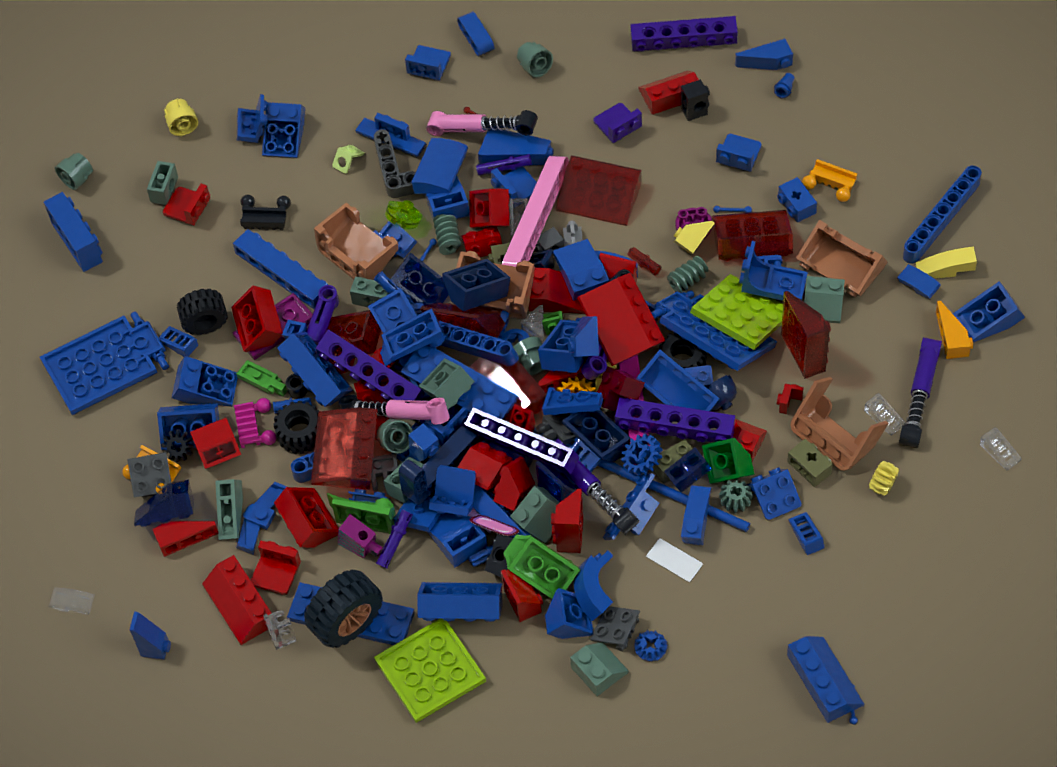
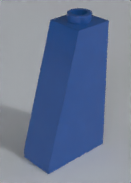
(503, 143)

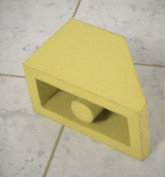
(692, 235)

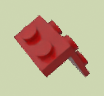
(187, 204)
(275, 567)

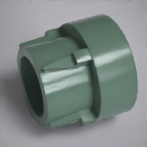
(535, 59)
(74, 170)
(528, 354)
(385, 435)

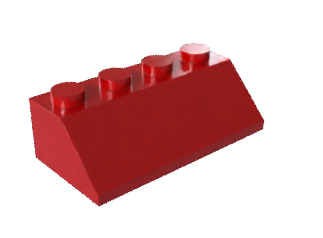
(237, 599)

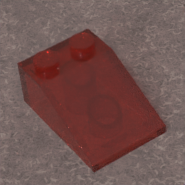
(358, 328)

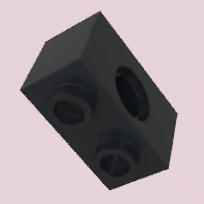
(694, 100)
(494, 562)

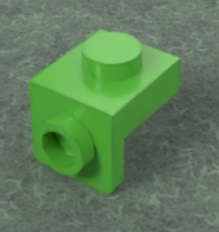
(551, 320)

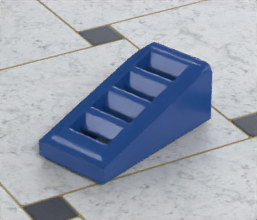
(187, 349)
(810, 544)

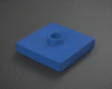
(422, 518)

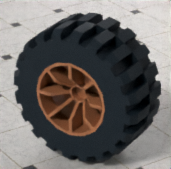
(343, 608)

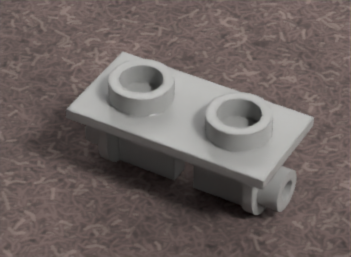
(572, 233)

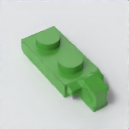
(261, 378)

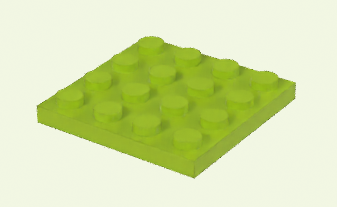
(739, 314)
(430, 669)

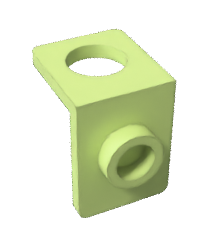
(348, 153)

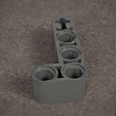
(388, 163)

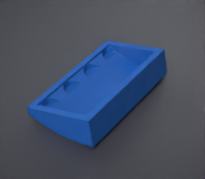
(439, 166)
(675, 385)

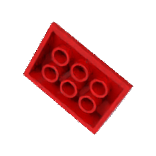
(622, 318)

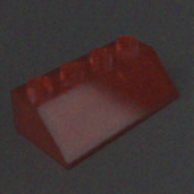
(474, 319)

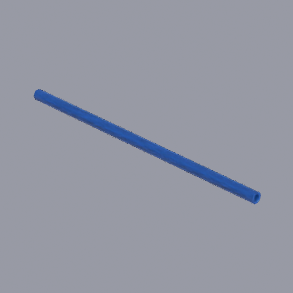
(668, 492)

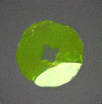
(403, 213)

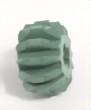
(736, 495)

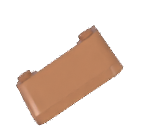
(832, 440)

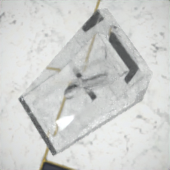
(517, 207)
(533, 323)

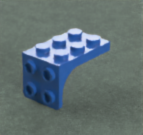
(770, 279)

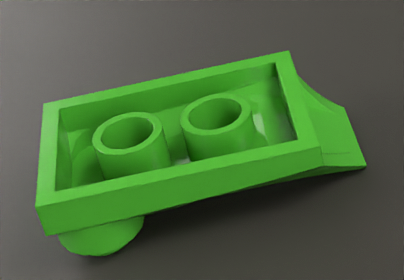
(375, 515)
(539, 564)

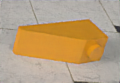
(953, 333)

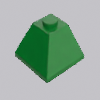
(727, 460)

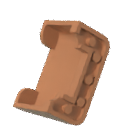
(353, 244)
(841, 258)
(519, 288)

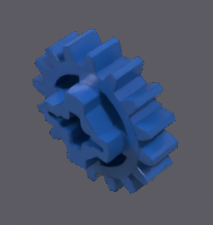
(641, 454)

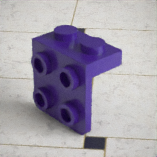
(618, 122)

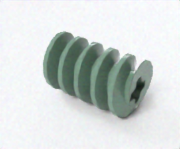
(447, 233)
(687, 273)

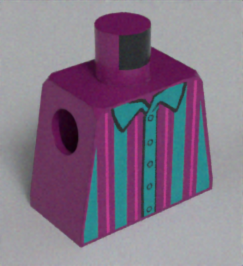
(358, 538)

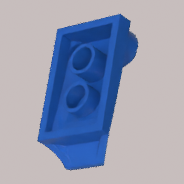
(411, 336)

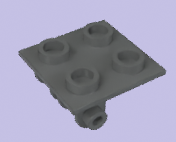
(148, 472)
(616, 626)

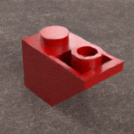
(523, 418)

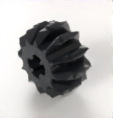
(179, 439)

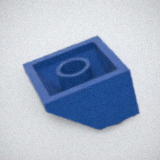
(585, 338)
(566, 618)

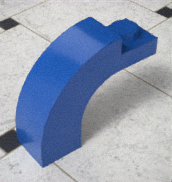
(587, 587)

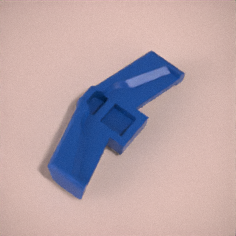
(258, 516)

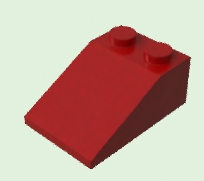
(552, 292)

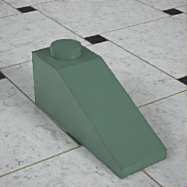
(229, 508)

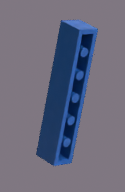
(279, 267)

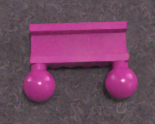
(248, 426)

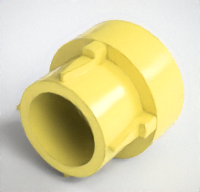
(180, 117)

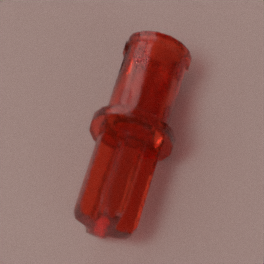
(644, 261)

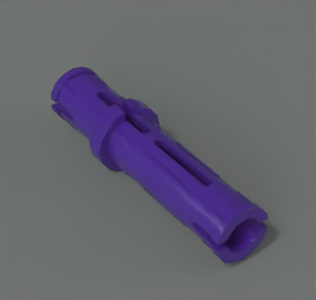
(524, 161)
(396, 535)

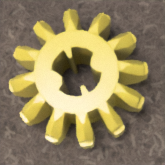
(883, 478)

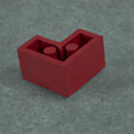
(618, 384)

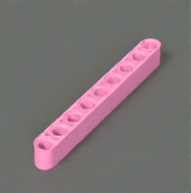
(536, 211)

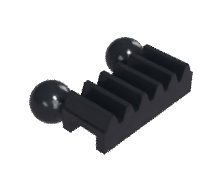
(263, 216)

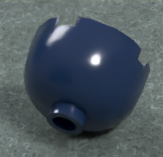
(725, 390)

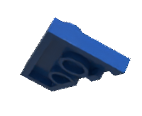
(567, 402)

